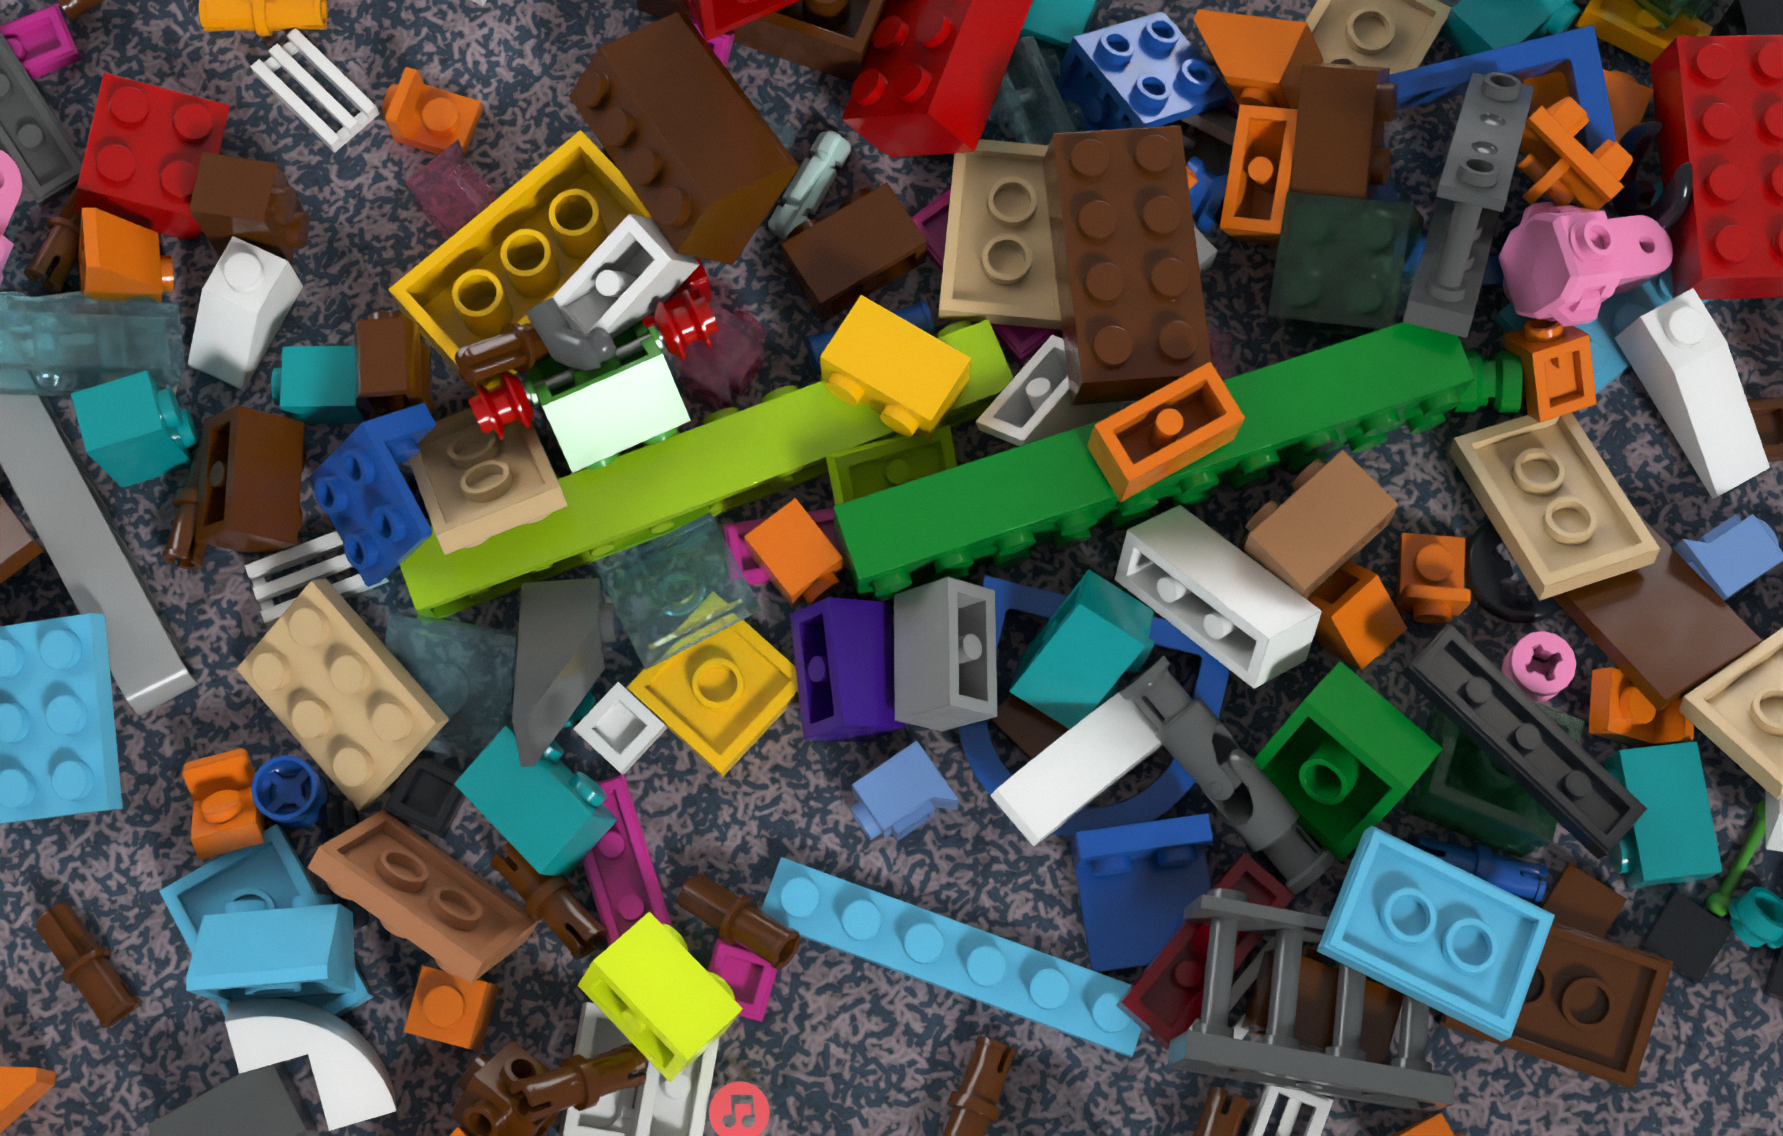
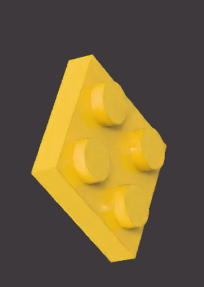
(720, 693)

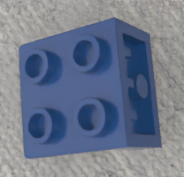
(1138, 76)
(369, 494)
(1137, 886)

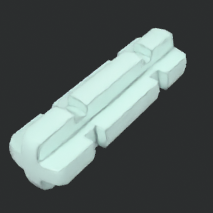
(810, 183)

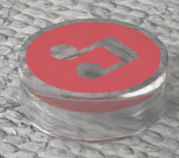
(739, 1109)

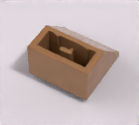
(1319, 525)

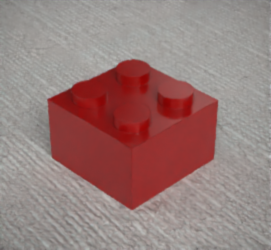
(148, 154)

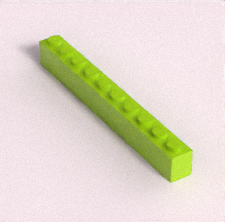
(680, 479)

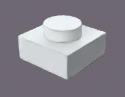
(620, 728)

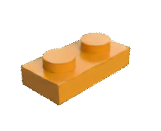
(1634, 29)

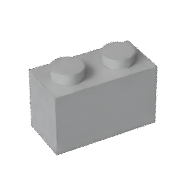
(945, 655)

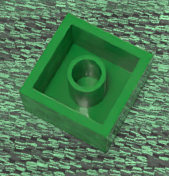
(1345, 759)

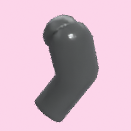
(568, 345)

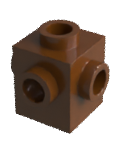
(486, 1099)

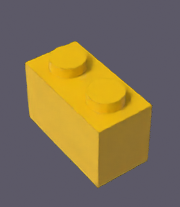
(894, 369)

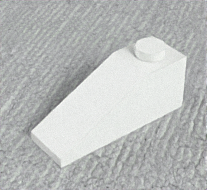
(1696, 390)

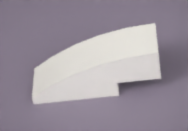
(1078, 768)

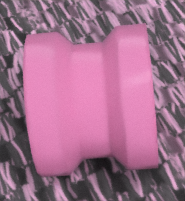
(1531, 673)

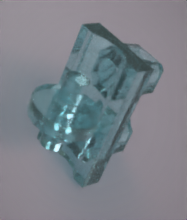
(1031, 97)

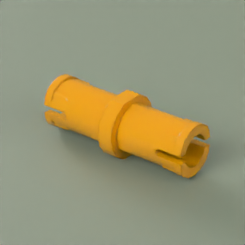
(262, 15)

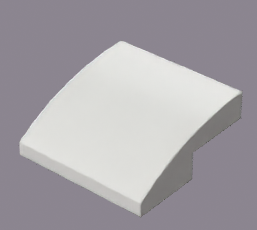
(659, 1105)

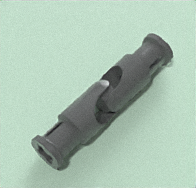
(1219, 766)

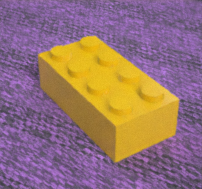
(517, 251)

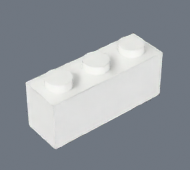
(1217, 596)

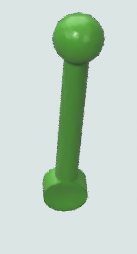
(1718, 901)

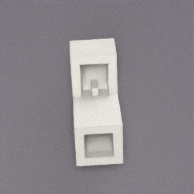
(344, 1064)

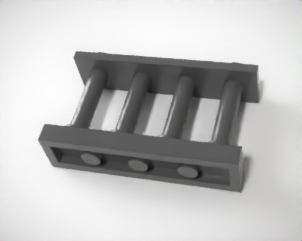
(1469, 203)
(1277, 1056)

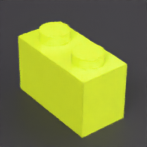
(660, 995)

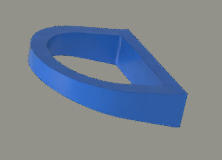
(1569, 52)
(1167, 788)

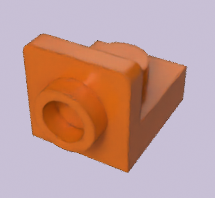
(428, 115)
(1554, 367)
(1431, 577)
(1628, 717)
(223, 804)

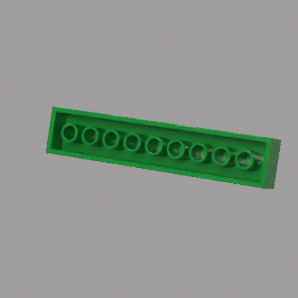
(1058, 492)

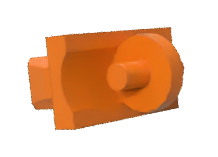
(1563, 165)

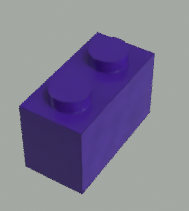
(845, 669)

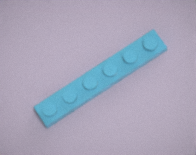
(952, 955)

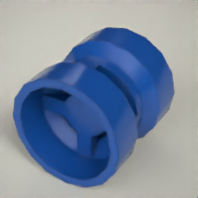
(281, 783)

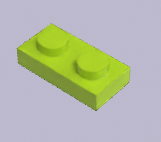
(888, 463)

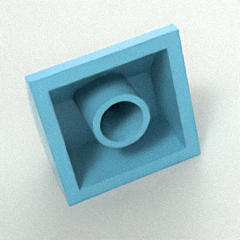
(274, 951)

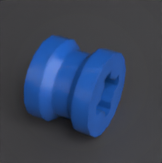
(1206, 195)

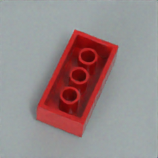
(934, 74)
(1725, 118)

